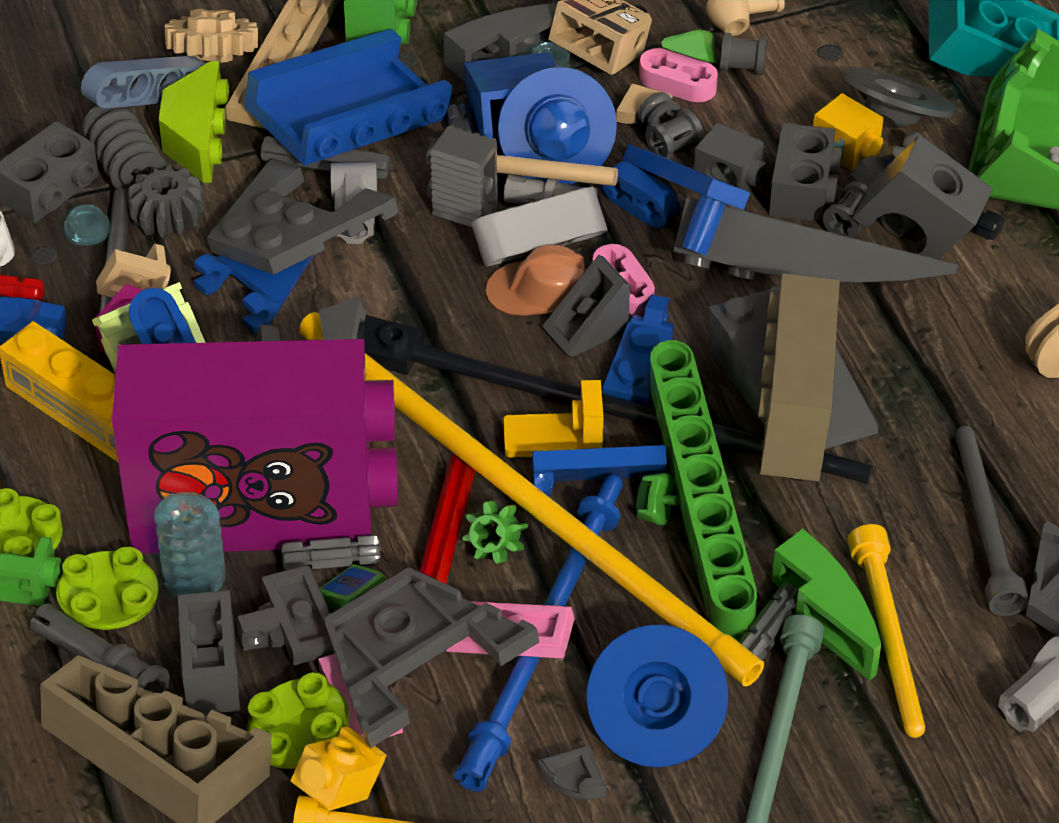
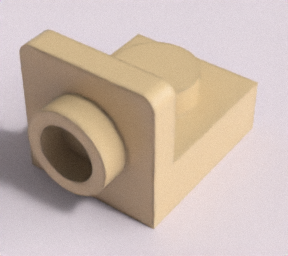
(134, 270)

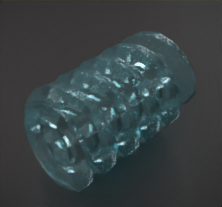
(190, 544)

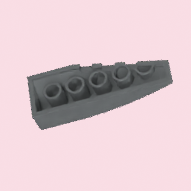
(776, 246)

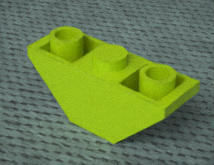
(193, 119)

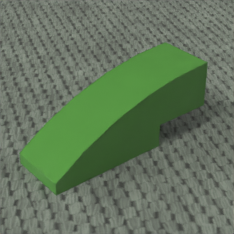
(830, 598)

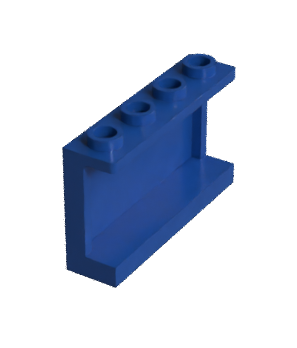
(343, 97)

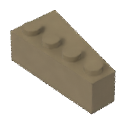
(798, 376)
(152, 744)

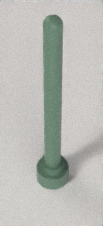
(800, 641)

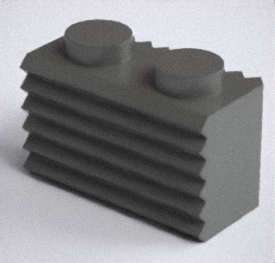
(462, 175)

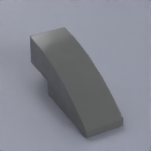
(498, 36)

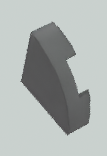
(573, 774)

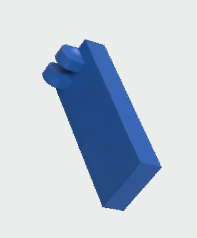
(595, 464)

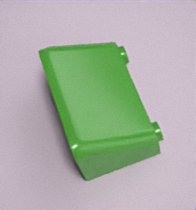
(1021, 126)

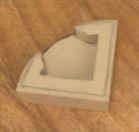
(631, 103)

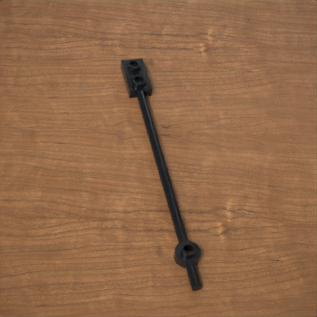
(400, 346)

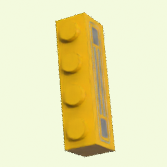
(62, 384)

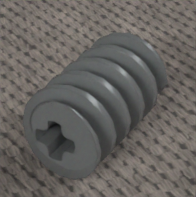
(121, 144)

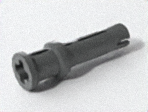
(83, 642)

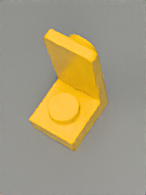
(558, 431)

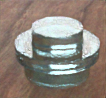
(86, 225)

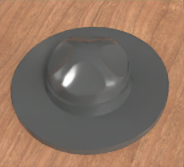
(896, 98)

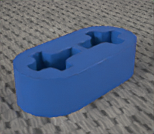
(643, 196)

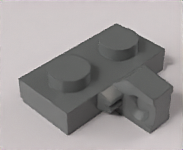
(289, 617)

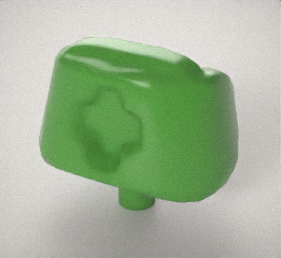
(656, 498)

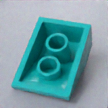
(984, 34)

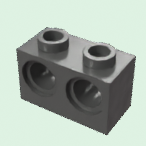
(47, 171)
(803, 172)
(208, 652)

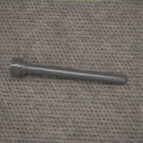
(1005, 589)

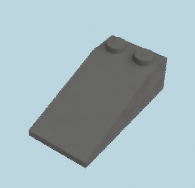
(737, 345)

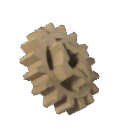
(211, 35)

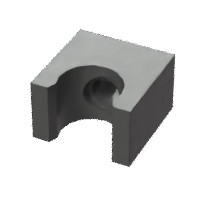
(931, 191)

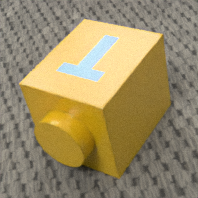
(856, 129)

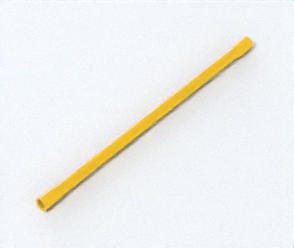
(733, 656)

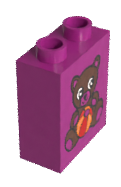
(260, 432)

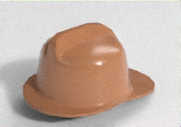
(536, 283)

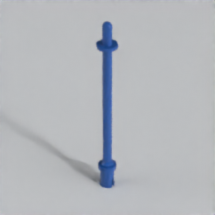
(489, 738)

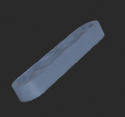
(122, 73)

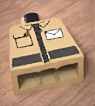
(601, 31)

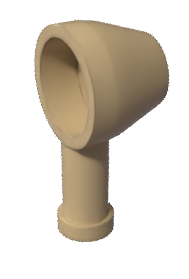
(733, 15)

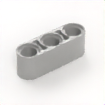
(549, 221)

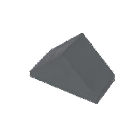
(591, 310)

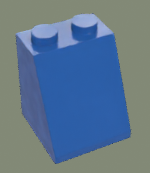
(490, 83)

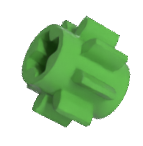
(482, 534)

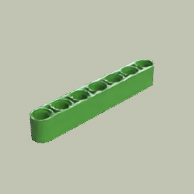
(702, 489)

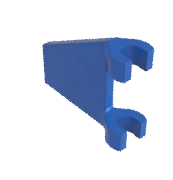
(269, 289)

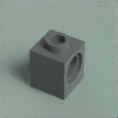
(731, 157)

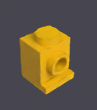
(338, 769)

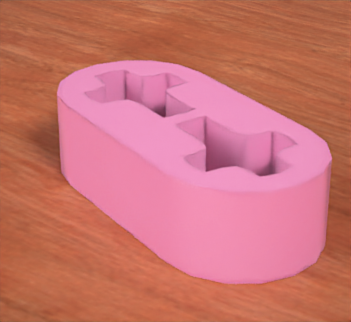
(678, 75)
(640, 283)

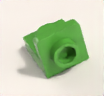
(27, 578)

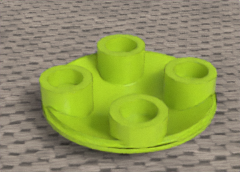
(25, 522)
(107, 588)
(297, 716)

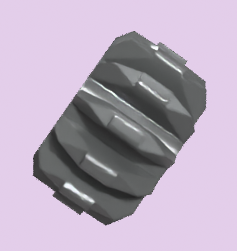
(166, 201)

